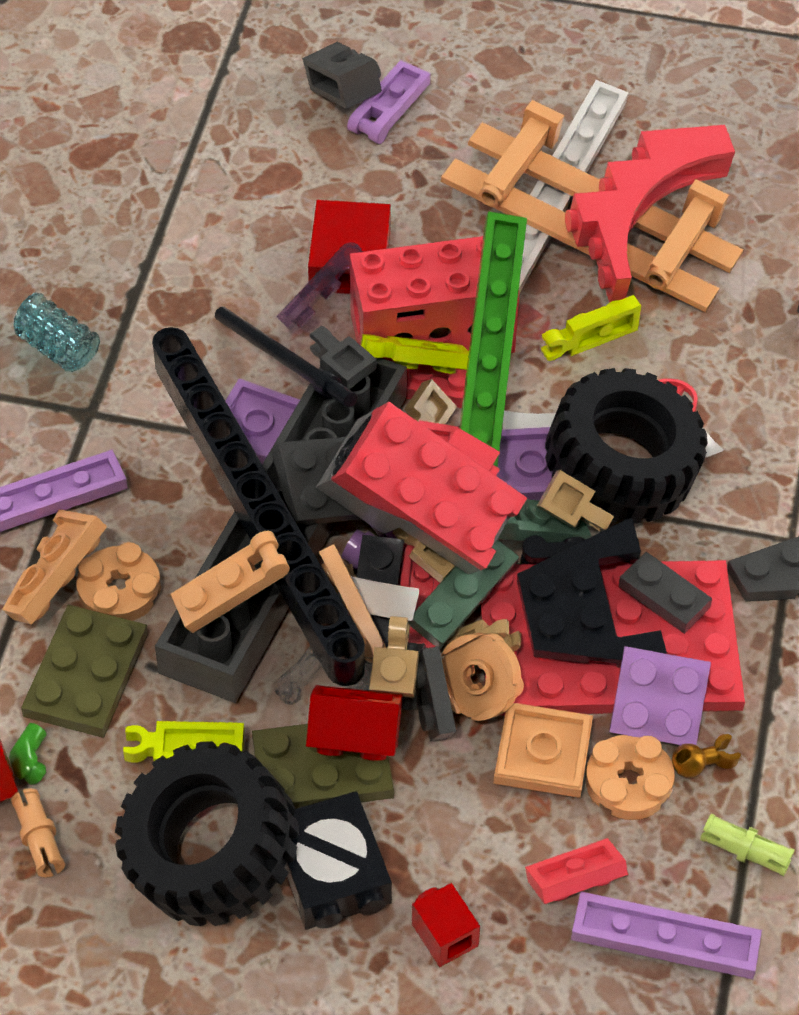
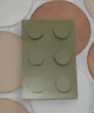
(85, 671)
(319, 777)

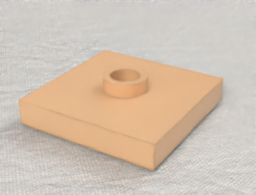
(543, 750)

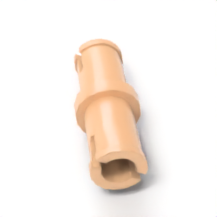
(38, 833)

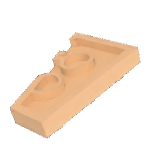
(59, 556)

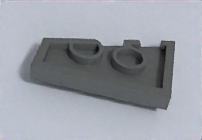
(768, 572)

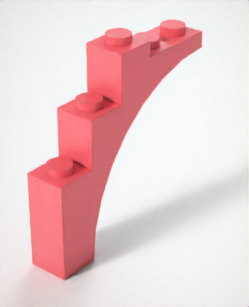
(658, 167)

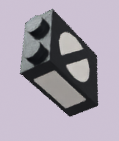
(336, 863)

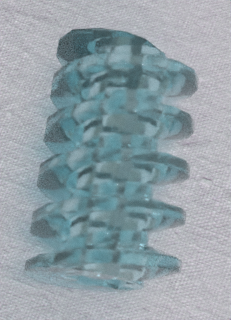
(55, 333)

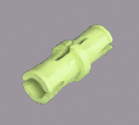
(747, 844)

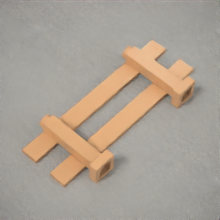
(523, 155)

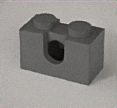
(342, 74)

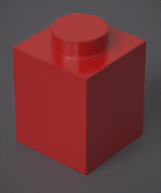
(445, 924)

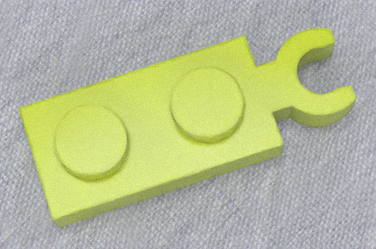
(593, 328)
(412, 352)
(176, 734)

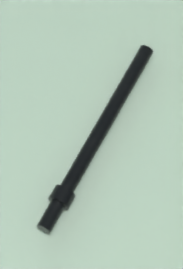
(323, 381)

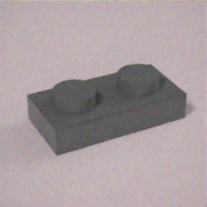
(665, 592)
(436, 711)

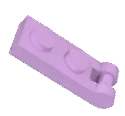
(398, 93)

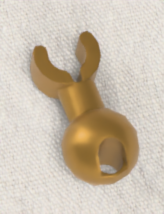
(691, 760)

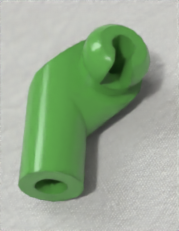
(24, 756)

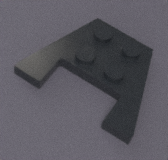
(569, 604)

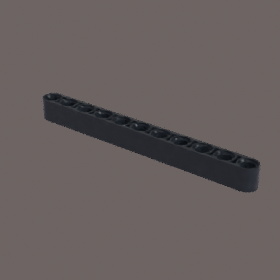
(259, 505)

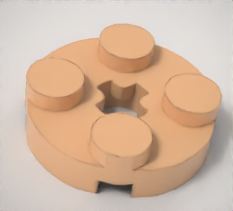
(114, 563)
(502, 673)
(615, 793)

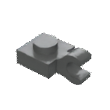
(344, 358)

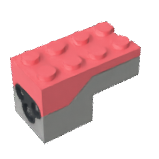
(413, 480)

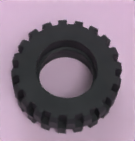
(640, 410)
(166, 804)

